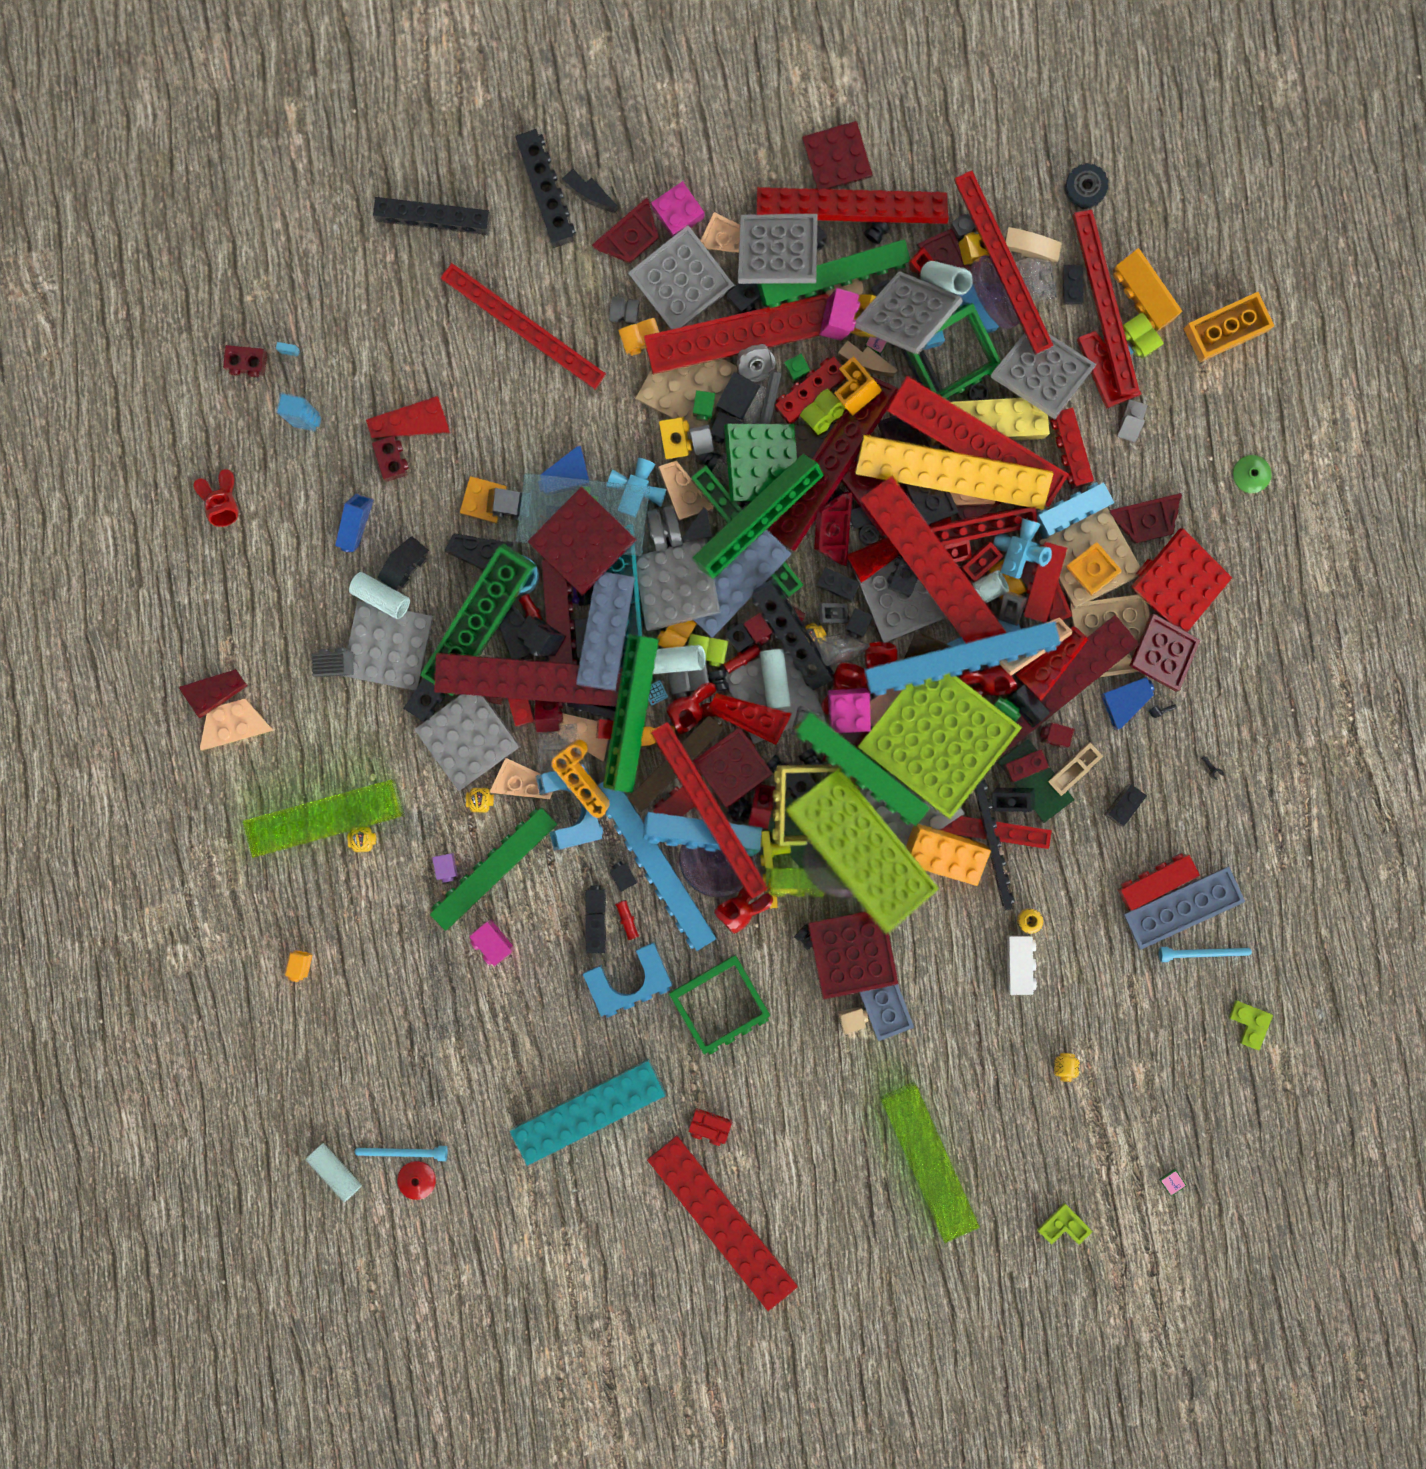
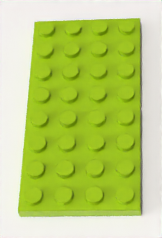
(862, 850)

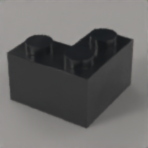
(403, 563)
(540, 637)

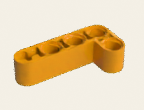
(585, 781)

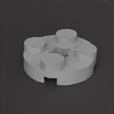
(749, 356)

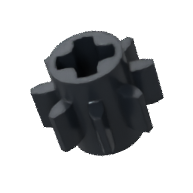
(740, 810)

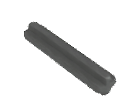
(770, 397)

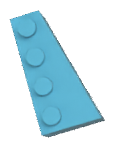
(1073, 510)

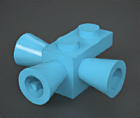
(642, 472)
(1021, 549)

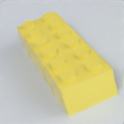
(1009, 416)

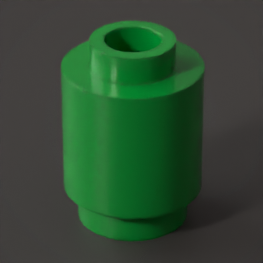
(1008, 708)

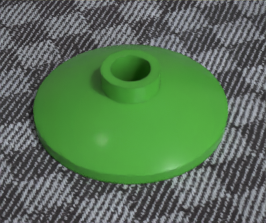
(1243, 477)

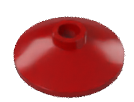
(420, 1171)

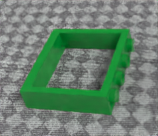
(973, 377)
(702, 978)

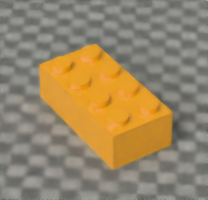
(1228, 327)
(948, 854)

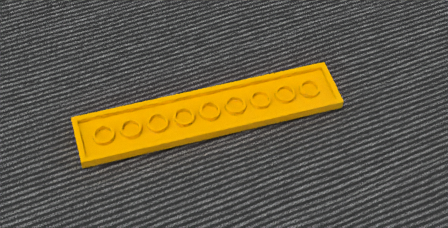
(954, 472)

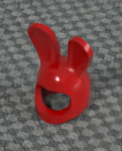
(219, 504)
(880, 654)
(846, 677)
(992, 681)
(687, 712)
(737, 912)

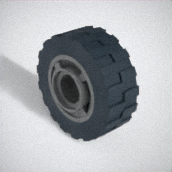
(1086, 174)

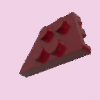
(630, 235)
(1148, 519)
(834, 528)

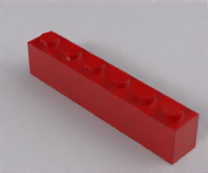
(983, 525)

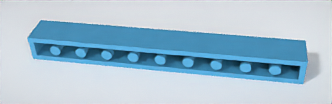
(962, 657)
(658, 870)

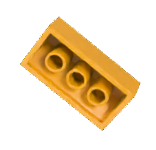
(1146, 290)

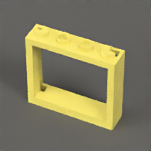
(779, 798)

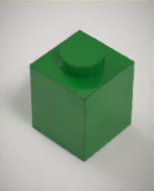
(796, 368)
(703, 405)

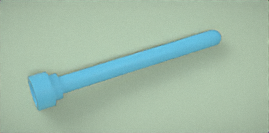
(1167, 954)
(438, 1153)

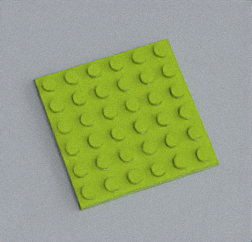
(940, 740)

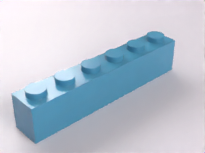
(695, 833)

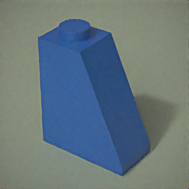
(569, 466)
(353, 522)
(1127, 701)

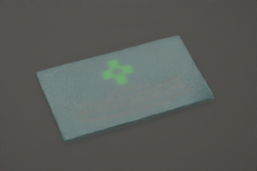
(547, 494)

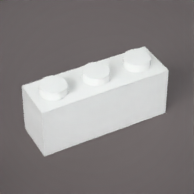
(1020, 965)

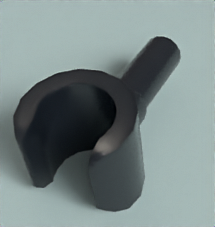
(1157, 712)
(1211, 767)

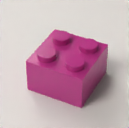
(677, 209)
(839, 314)
(849, 710)
(491, 943)

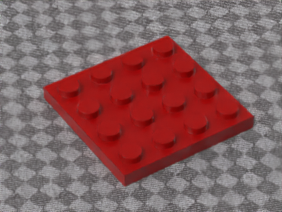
(1181, 581)

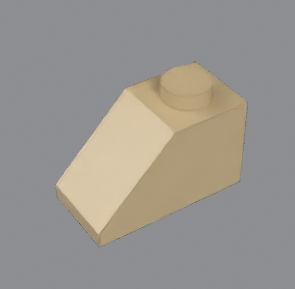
(852, 1020)

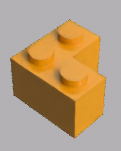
(860, 387)

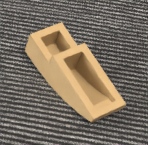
(1032, 244)
(868, 359)
(1075, 768)

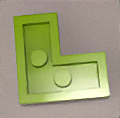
(1255, 1021)
(1064, 1220)

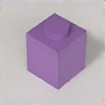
(445, 867)

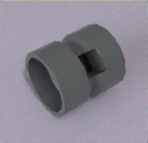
(624, 310)

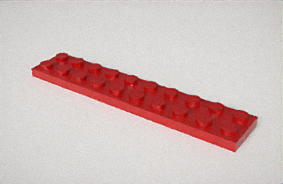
(856, 204)
(734, 333)
(965, 432)
(931, 562)
(722, 1223)

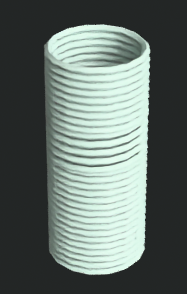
(947, 277)
(993, 586)
(375, 593)
(679, 659)
(773, 672)
(333, 1172)

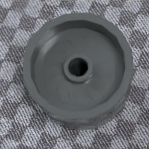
(664, 528)

